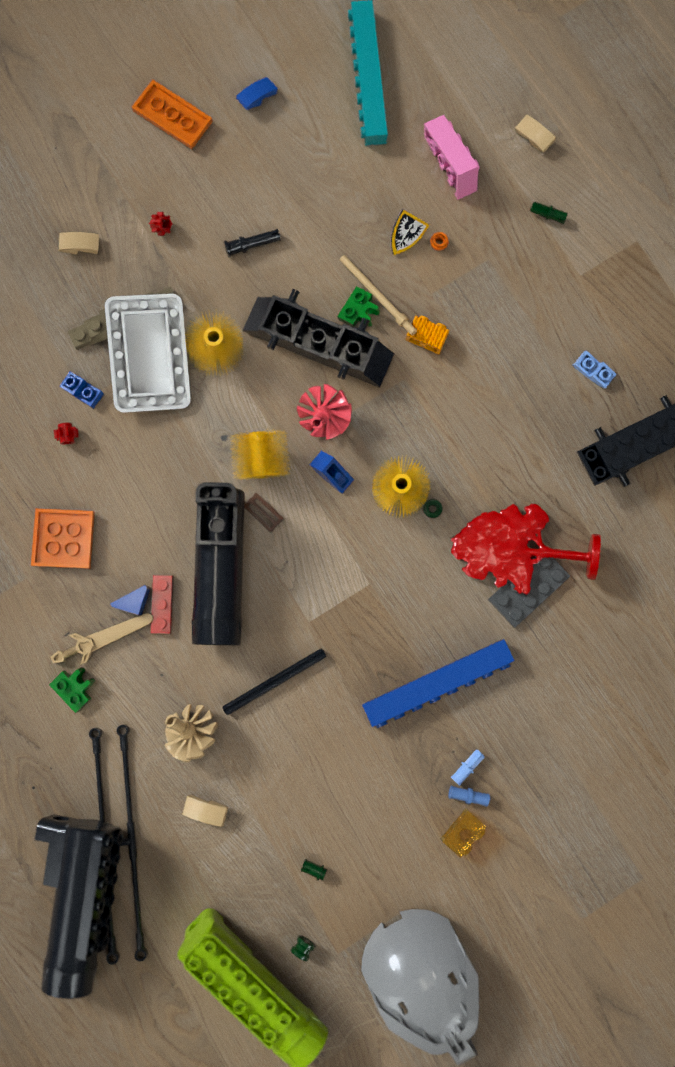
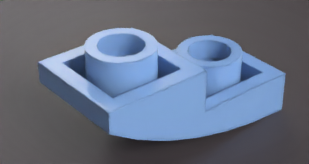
(594, 370)

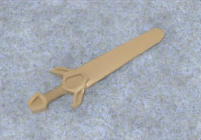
(92, 642)

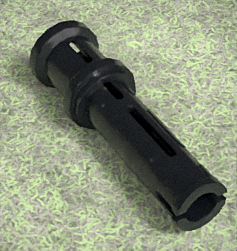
(243, 244)

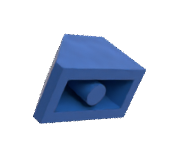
(331, 471)

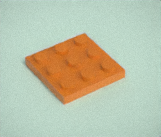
(62, 538)

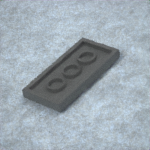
(515, 607)

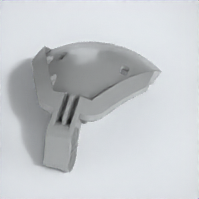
(412, 966)

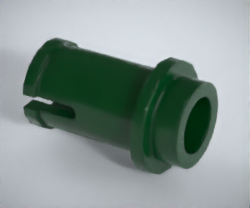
(314, 869)

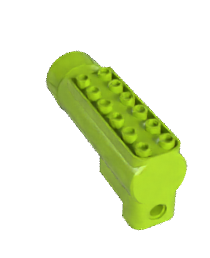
(250, 990)

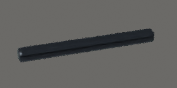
(274, 681)

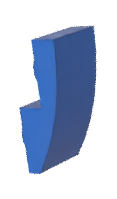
(254, 93)
(81, 389)

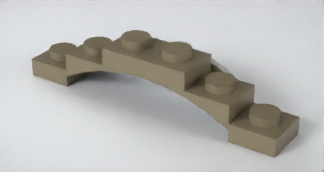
(95, 329)

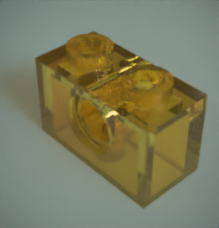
(452, 836)

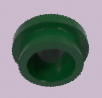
(432, 502)

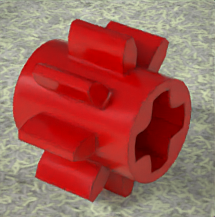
(160, 223)
(66, 433)

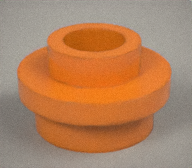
(439, 236)

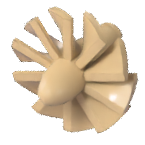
(188, 737)

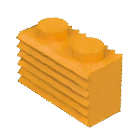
(428, 334)

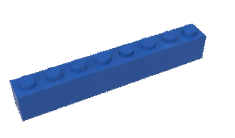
(437, 683)

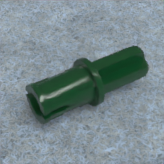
(548, 212)

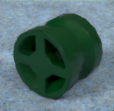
(303, 948)

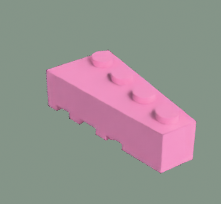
(452, 156)

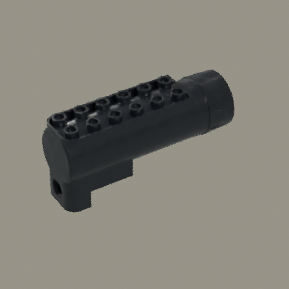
(218, 564)
(83, 871)

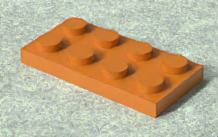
(172, 114)

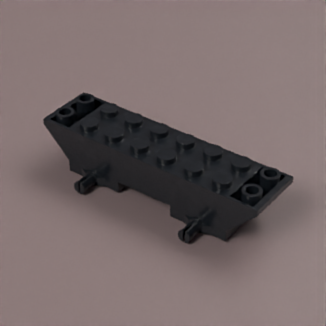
(334, 345)
(630, 447)

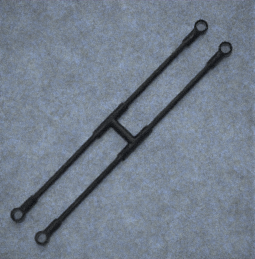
(130, 840)

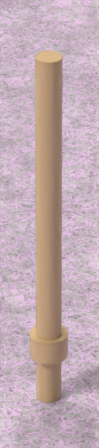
(401, 319)

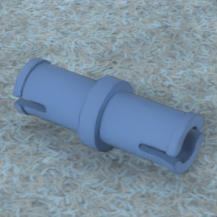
(469, 796)

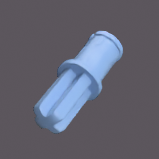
(467, 767)

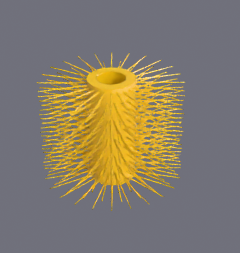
(213, 341)
(260, 455)
(405, 479)

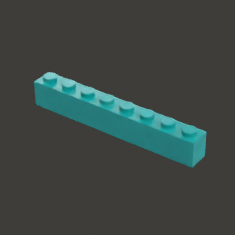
(368, 72)

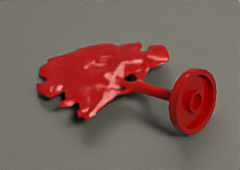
(499, 546)

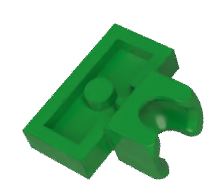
(358, 307)
(72, 688)

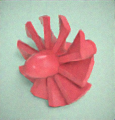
(329, 417)

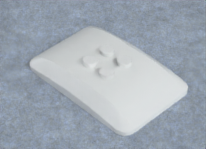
(147, 352)

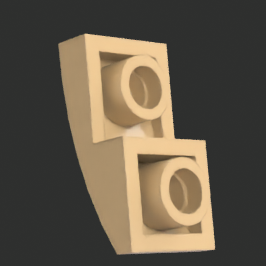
(536, 133)
(78, 241)
(205, 811)

